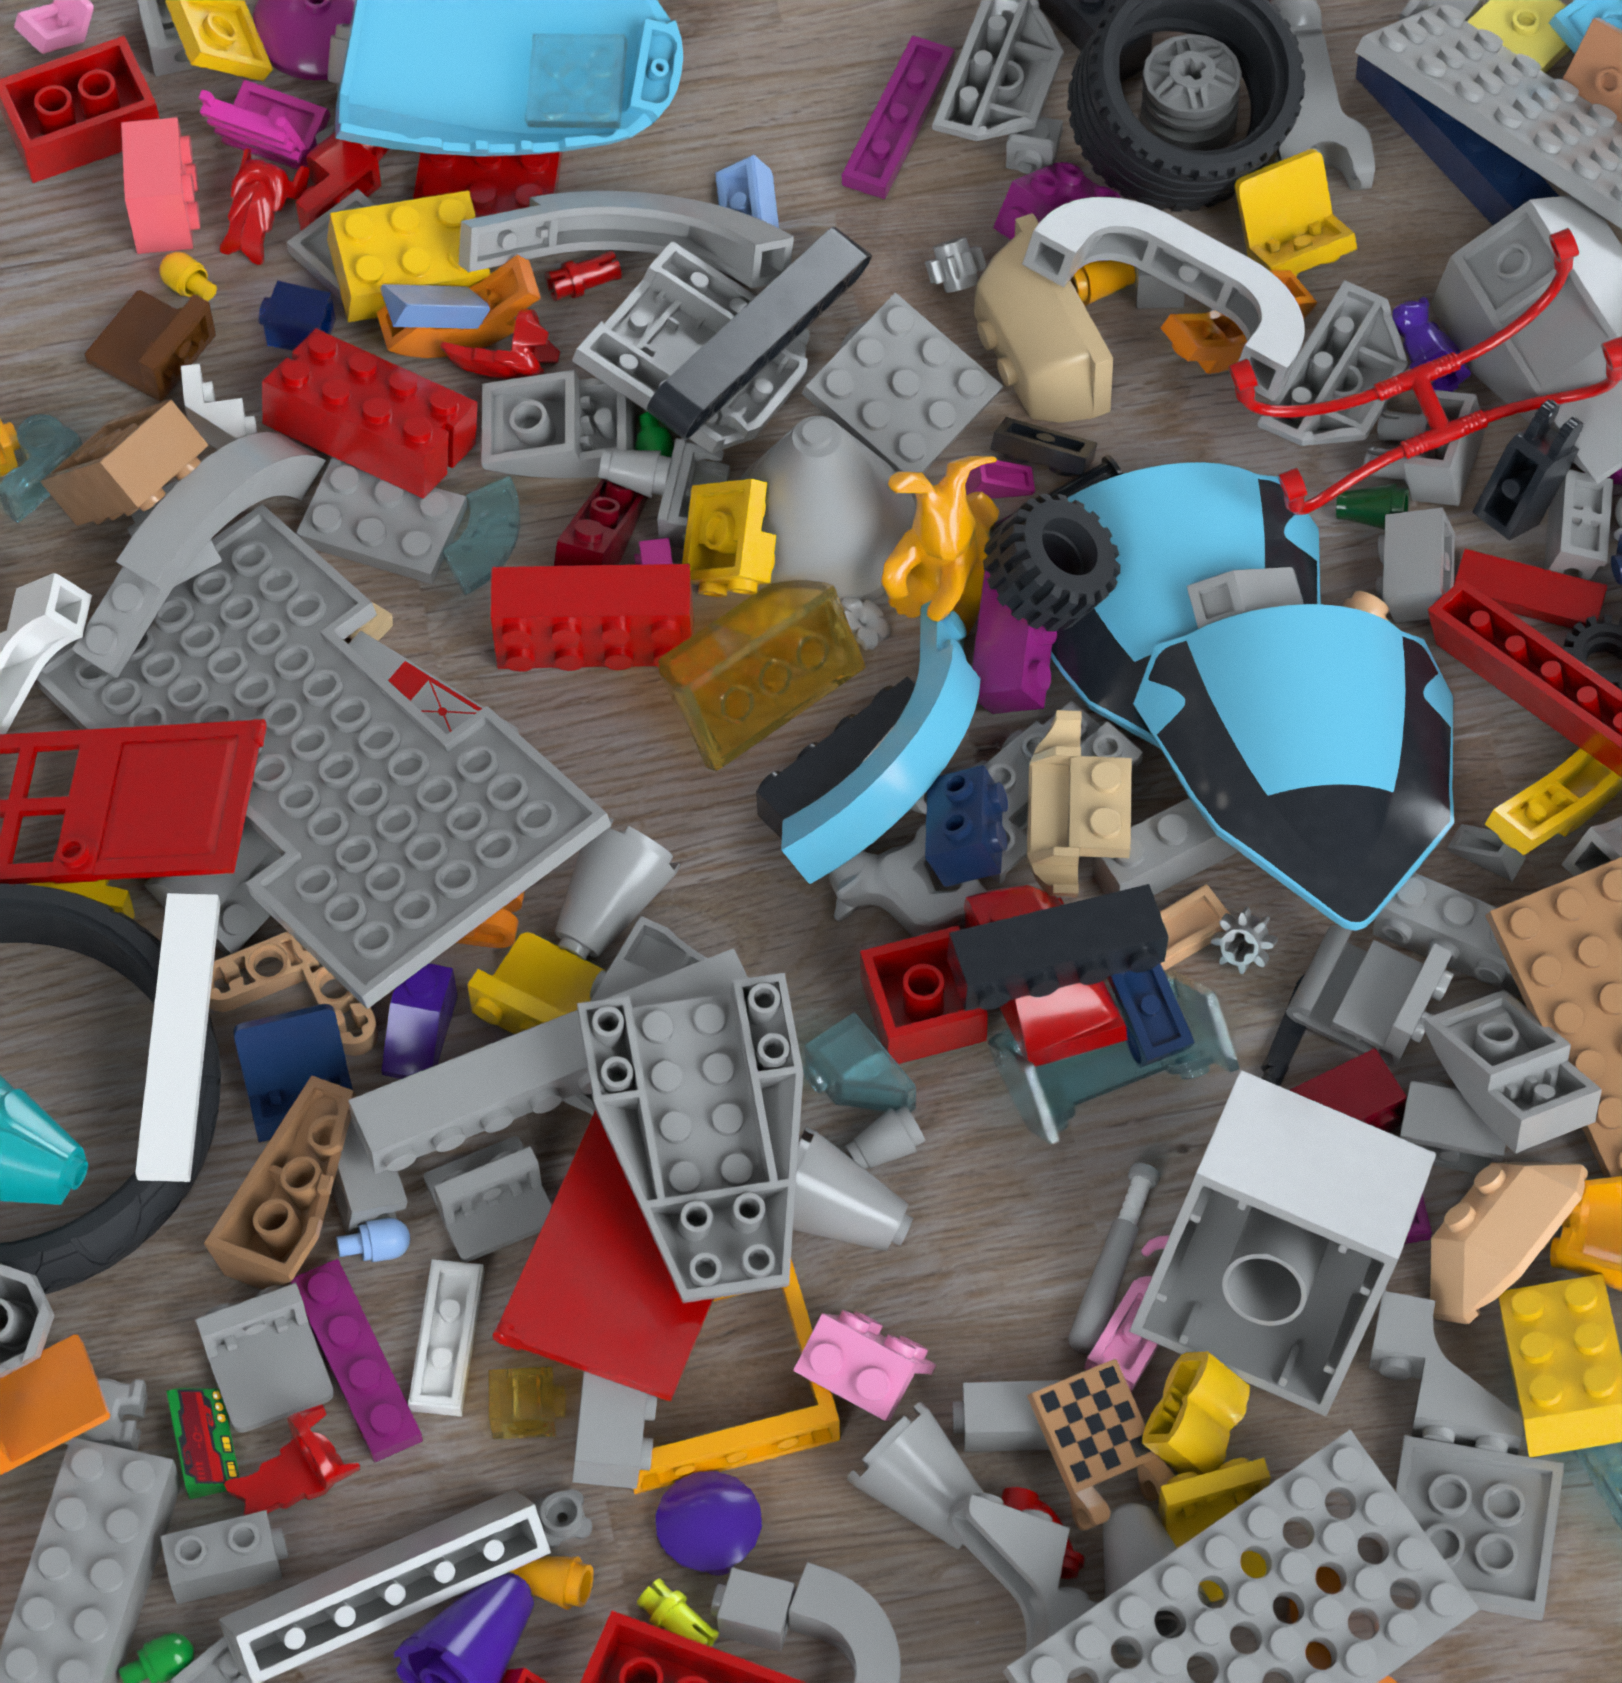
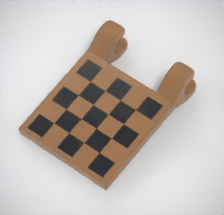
(1096, 1436)

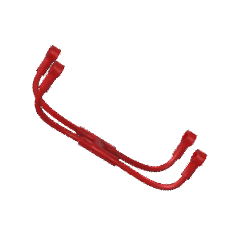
(1419, 381)

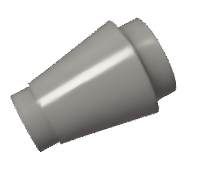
(636, 469)
(886, 1139)

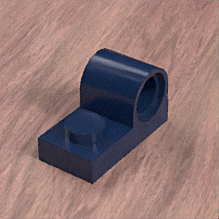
(1151, 1015)

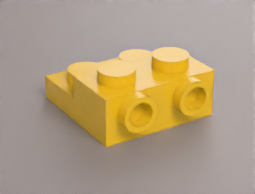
(726, 538)

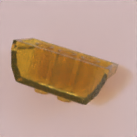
(760, 666)

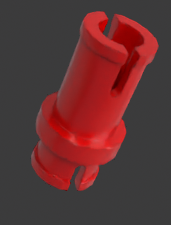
(580, 276)

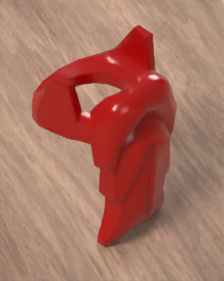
(257, 194)
(528, 349)
(302, 1470)

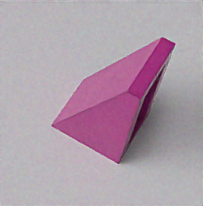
(1001, 480)

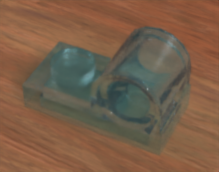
(21, 487)

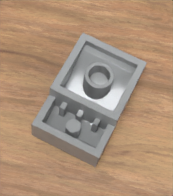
(553, 425)
(1513, 1070)

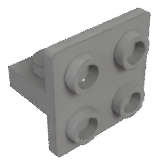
(490, 1198)

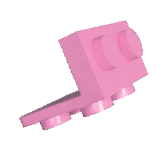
(860, 1363)

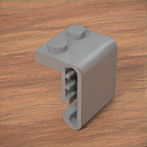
(1370, 995)

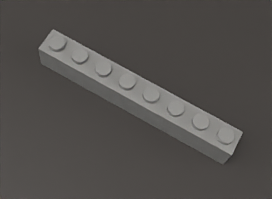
(506, 1077)

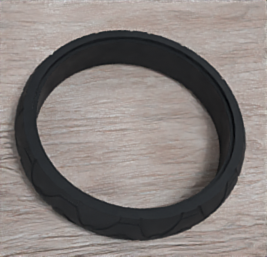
(139, 1206)

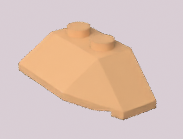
(1498, 1232)

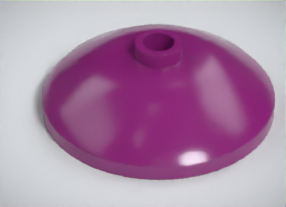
(299, 33)

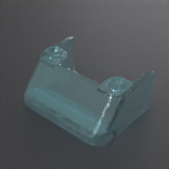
(1050, 1091)

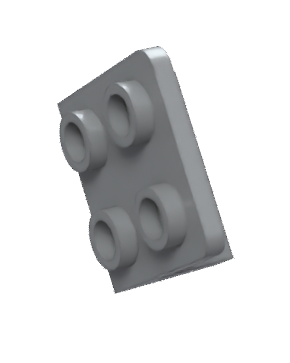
(264, 1357)

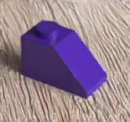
(419, 1021)

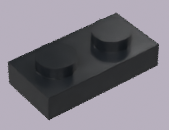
(1028, 442)

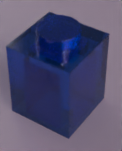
(294, 314)

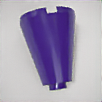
(470, 1637)

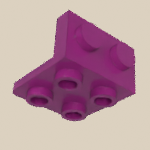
(1045, 191)

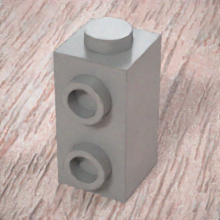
(999, 1416)
(223, 1556)

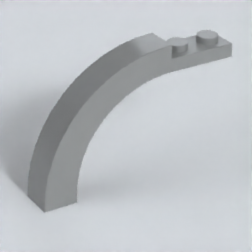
(629, 222)
(180, 527)

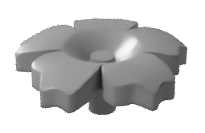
(865, 622)

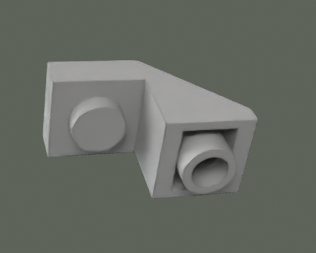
(1243, 592)

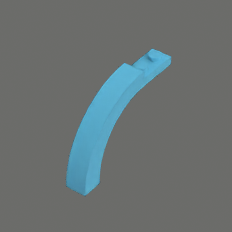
(900, 767)

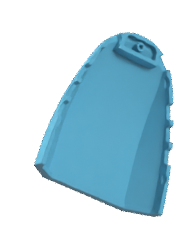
(458, 73)

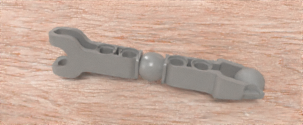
(1321, 121)

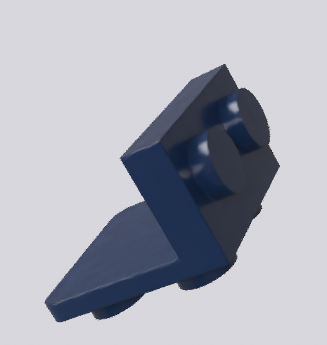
(282, 1055)

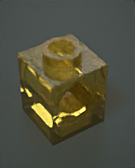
(524, 1402)

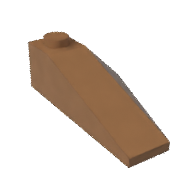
(286, 1193)

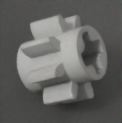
(955, 264)
(1234, 948)

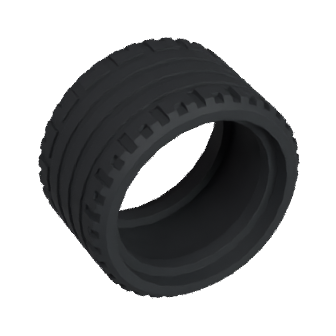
(1143, 163)

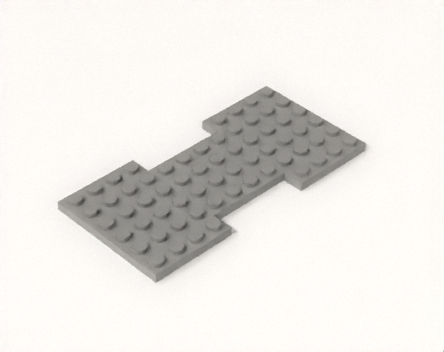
(379, 815)

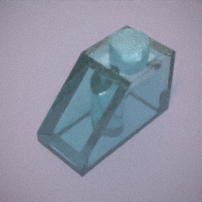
(857, 1069)

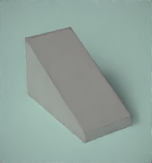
(1486, 850)

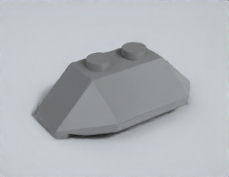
(1001, 72)
(1342, 357)

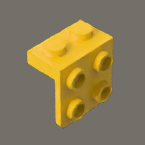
(1291, 216)
(531, 985)
(1196, 1502)

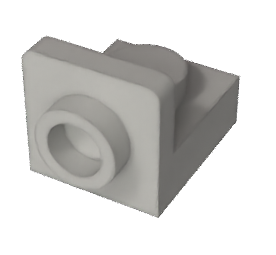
(1034, 147)

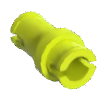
(674, 1615)

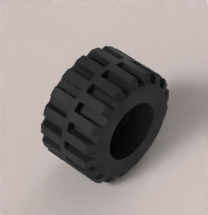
(1051, 562)

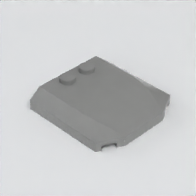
(666, 323)

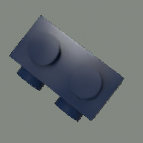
(965, 826)

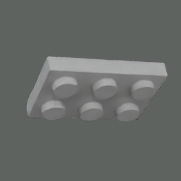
(381, 523)

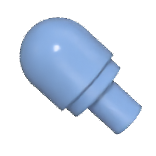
(376, 1240)

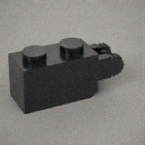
(1529, 474)

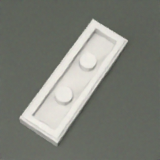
(446, 1338)

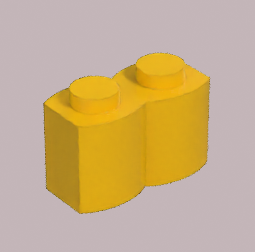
(1196, 1414)

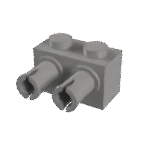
(1441, 472)

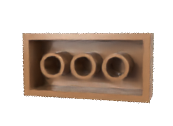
(126, 464)

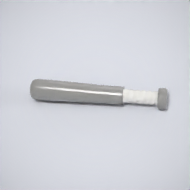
(1109, 1270)

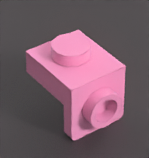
(55, 24)

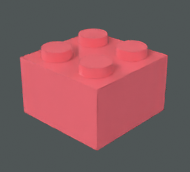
(159, 185)

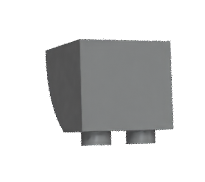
(1285, 1242)

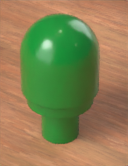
(653, 436)
(159, 1659)

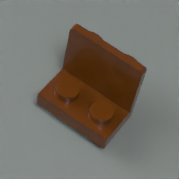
(152, 342)

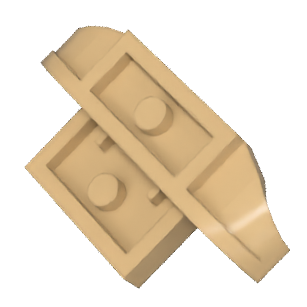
(1074, 807)

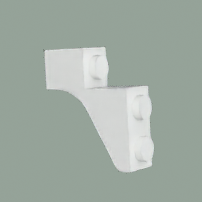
(41, 622)

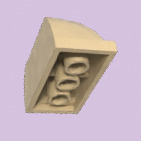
(1042, 337)

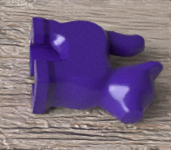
(1426, 342)

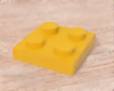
(220, 37)

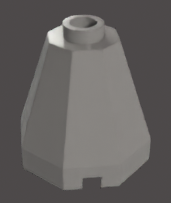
(23, 1319)

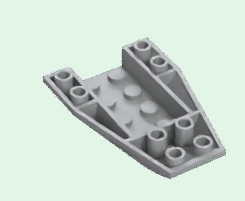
(1561, 349)
(705, 1127)

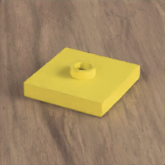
(1524, 28)

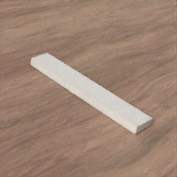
(178, 1038)

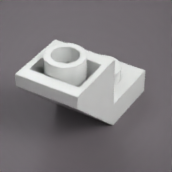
(214, 420)

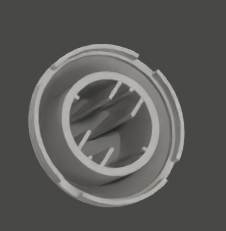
(830, 509)

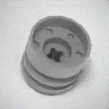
(1191, 92)

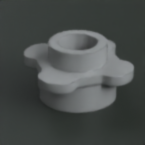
(568, 1504)

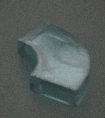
(488, 537)

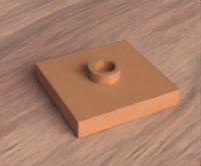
(1598, 66)

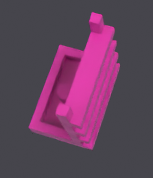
(267, 123)

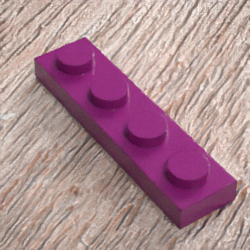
(898, 117)
(357, 1361)

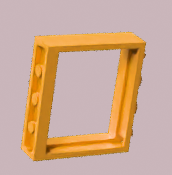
(757, 1439)

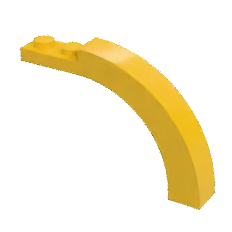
(1555, 803)

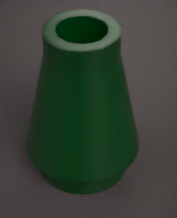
(1372, 504)

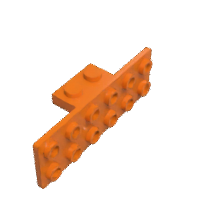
(48, 1403)

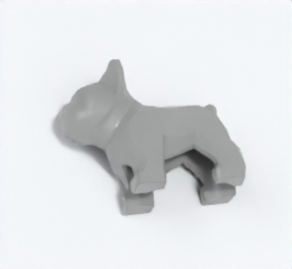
(902, 886)

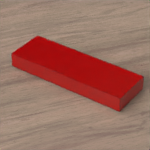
(1532, 589)

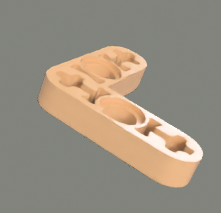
(297, 967)

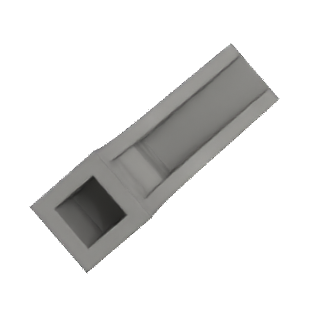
(1449, 1402)
(1026, 1557)

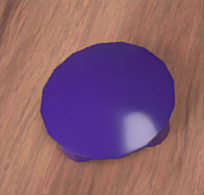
(708, 1522)

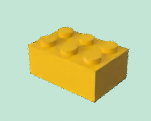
(398, 246)
(1564, 1364)

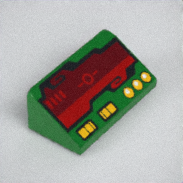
(203, 1440)

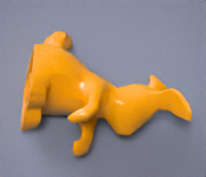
(945, 546)

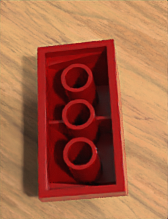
(1064, 1022)

